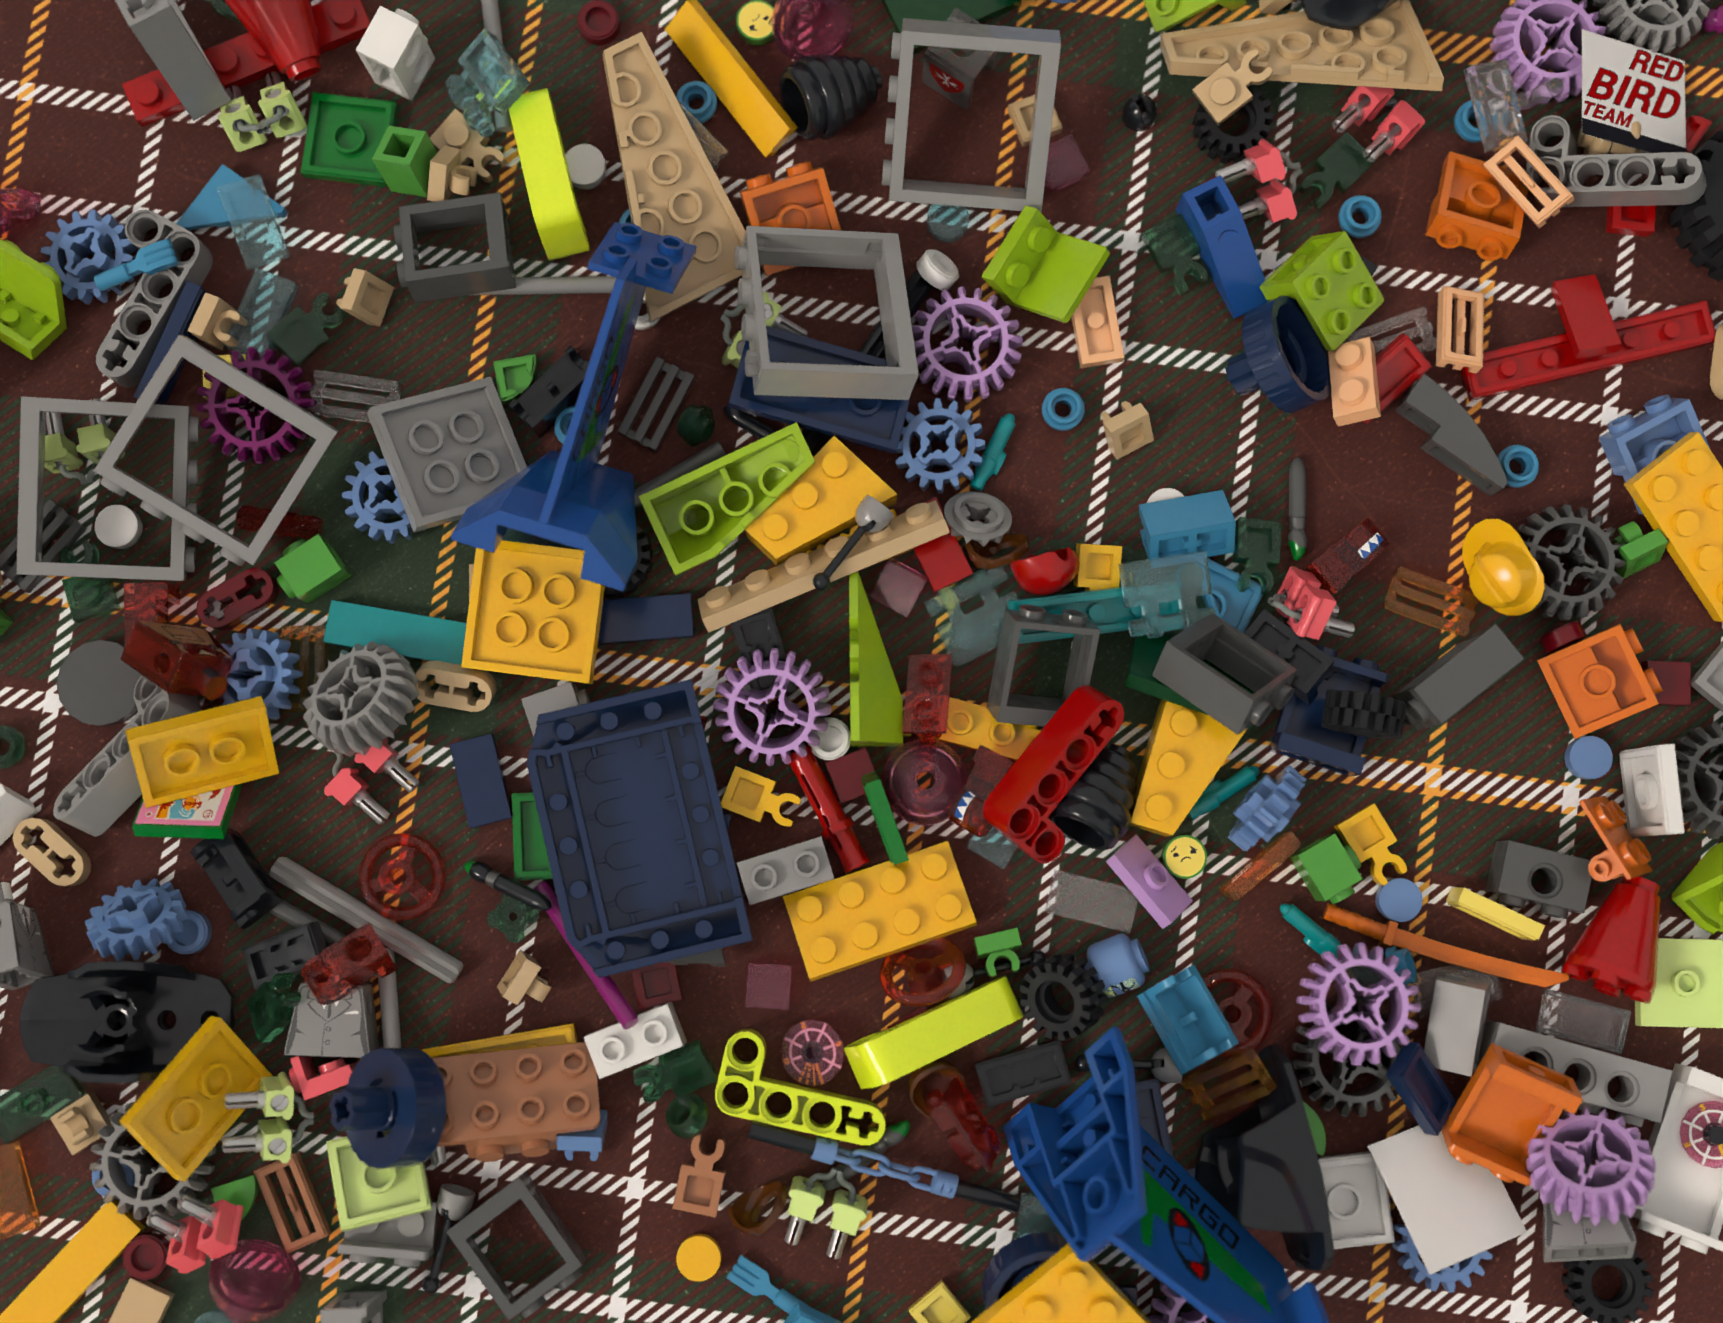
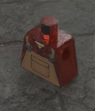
(192, 663)

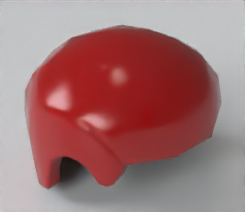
(1047, 571)

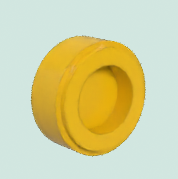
(698, 1257)

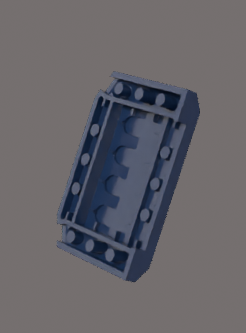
(636, 830)

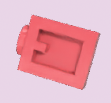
(306, 1081)

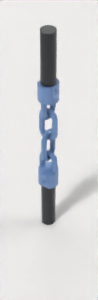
(826, 1150)

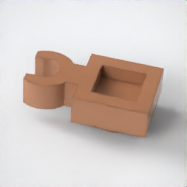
(700, 1183)

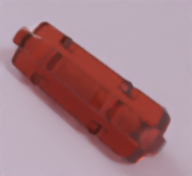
(292, 524)

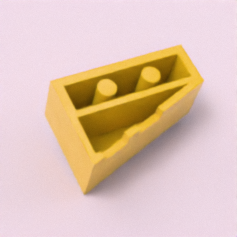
(818, 504)
(1178, 766)

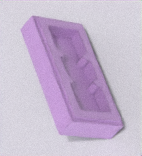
(1149, 881)

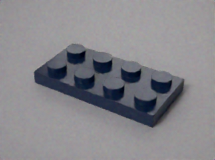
(860, 421)

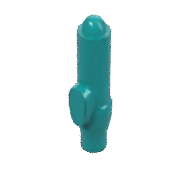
(994, 455)
(1221, 791)
(1314, 935)

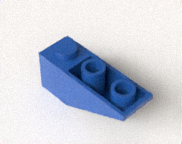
(1224, 244)

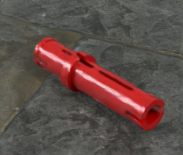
(829, 812)

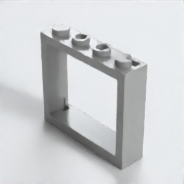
(976, 37)
(176, 53)
(832, 250)
(32, 489)
(161, 505)

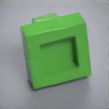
(1639, 549)
(997, 946)

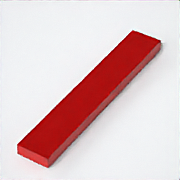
(1554, 359)

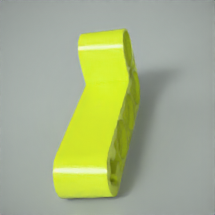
(547, 175)
(933, 1033)
(802, 1099)

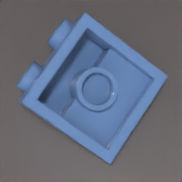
(1640, 440)

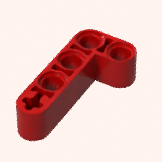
(1049, 770)

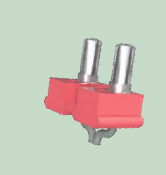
(1394, 130)
(1266, 164)
(1308, 606)
(351, 789)
(205, 1231)

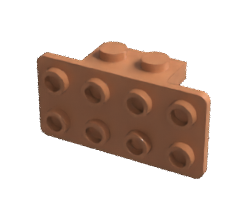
(518, 1099)

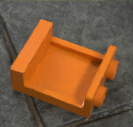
(1503, 1110)

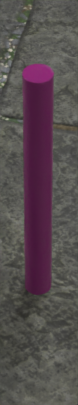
(605, 984)

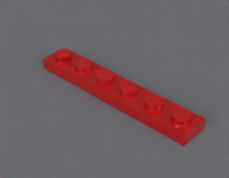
(244, 60)

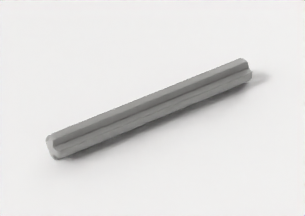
(359, 914)

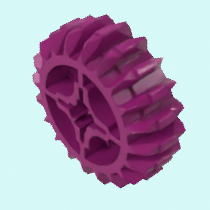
(258, 425)

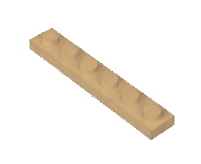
(795, 576)

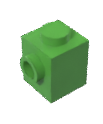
(405, 160)
(310, 569)
(1328, 868)

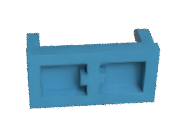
(1188, 525)
(1187, 1019)

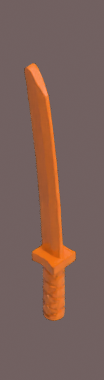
(1389, 935)

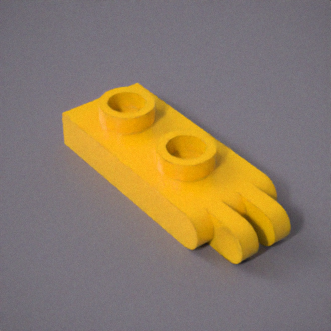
(974, 725)

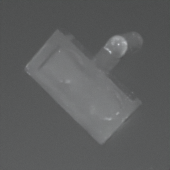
(1499, 106)

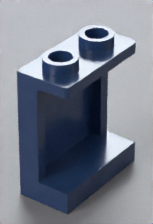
(1299, 726)

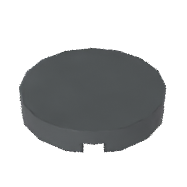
(98, 684)

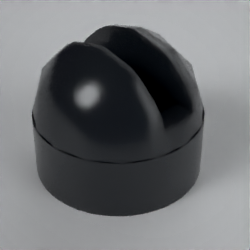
(1132, 115)

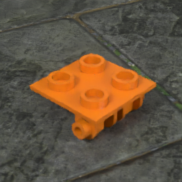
(1624, 854)

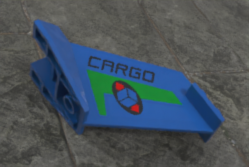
(567, 491)
(1119, 1186)

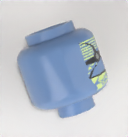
(1118, 963)

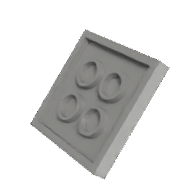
(446, 449)

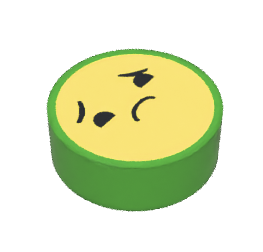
(755, 22)
(1184, 856)

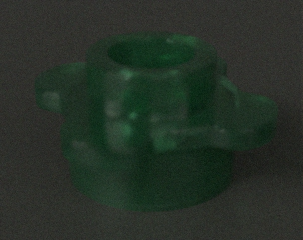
(513, 929)

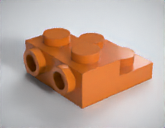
(790, 202)
(1475, 209)
(1600, 680)

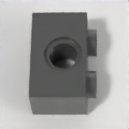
(1565, 878)

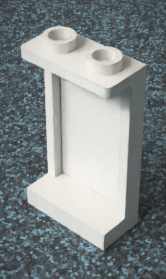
(1685, 1193)

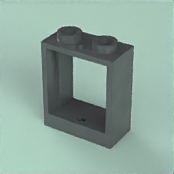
(462, 278)
(1237, 655)
(1457, 677)
(1037, 709)
(551, 1224)

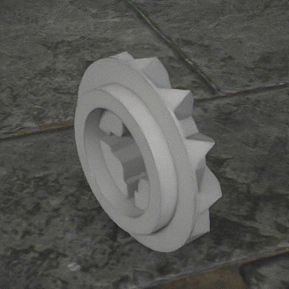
(977, 506)

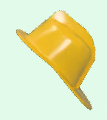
(1502, 568)

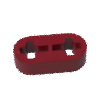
(232, 590)

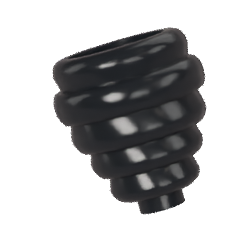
(827, 93)
(1100, 802)

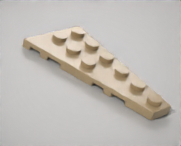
(1379, 53)
(669, 175)

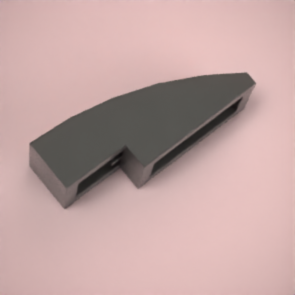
(1453, 435)

